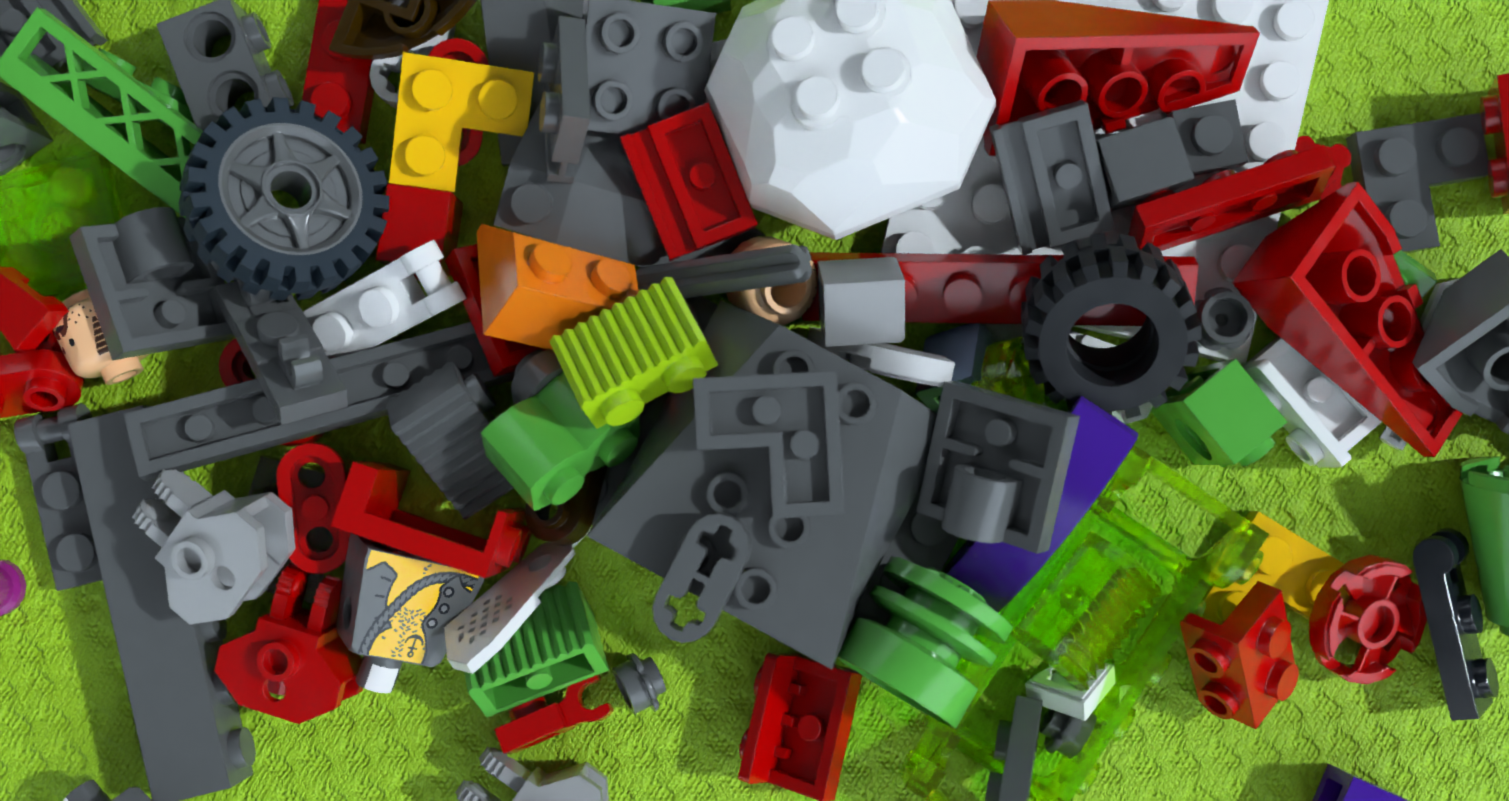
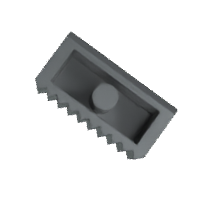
(443, 428)

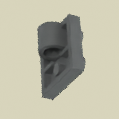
(644, 62)
(149, 284)
(997, 467)

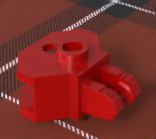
(292, 654)

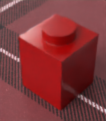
(417, 218)

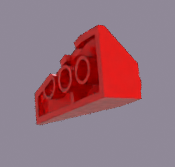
(1107, 56)

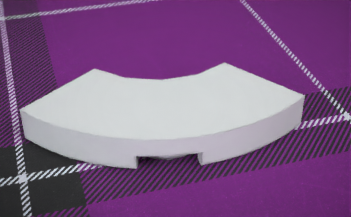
(893, 360)

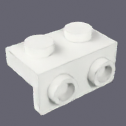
(1318, 412)

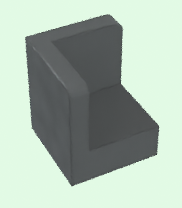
(1143, 162)

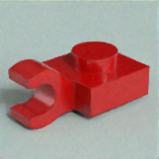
(538, 722)

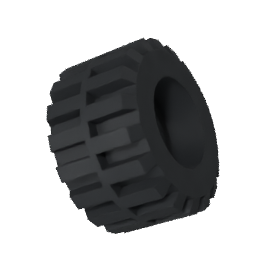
(1121, 374)

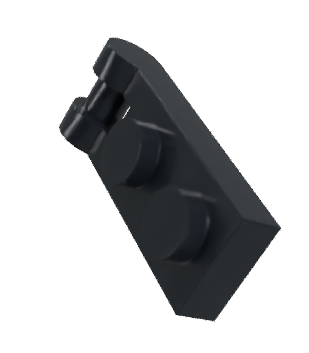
(1454, 624)

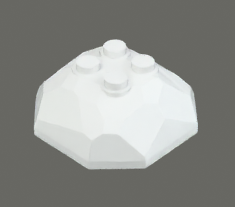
(848, 108)

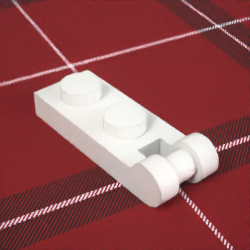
(384, 303)

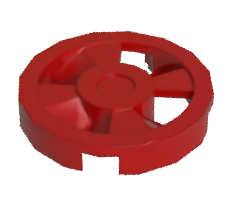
(1381, 615)

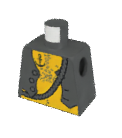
(397, 609)

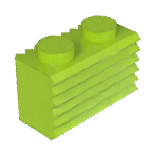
(633, 354)

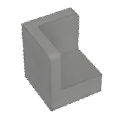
(861, 301)

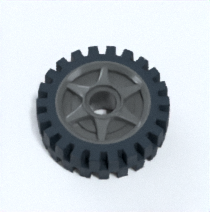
(254, 236)

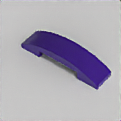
(1002, 569)

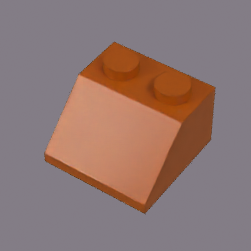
(544, 287)

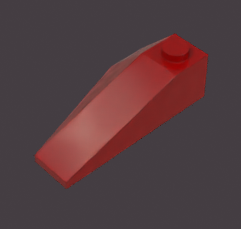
(1342, 304)

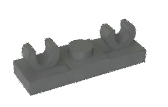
(282, 353)

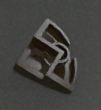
(393, 26)

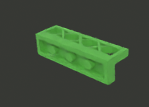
(68, 102)

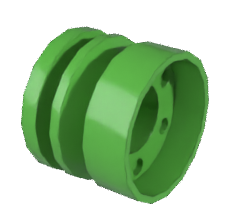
(925, 640)

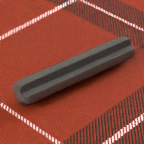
(732, 271)

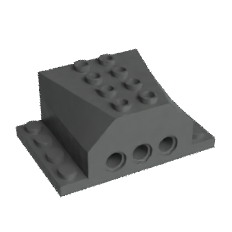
(803, 572)

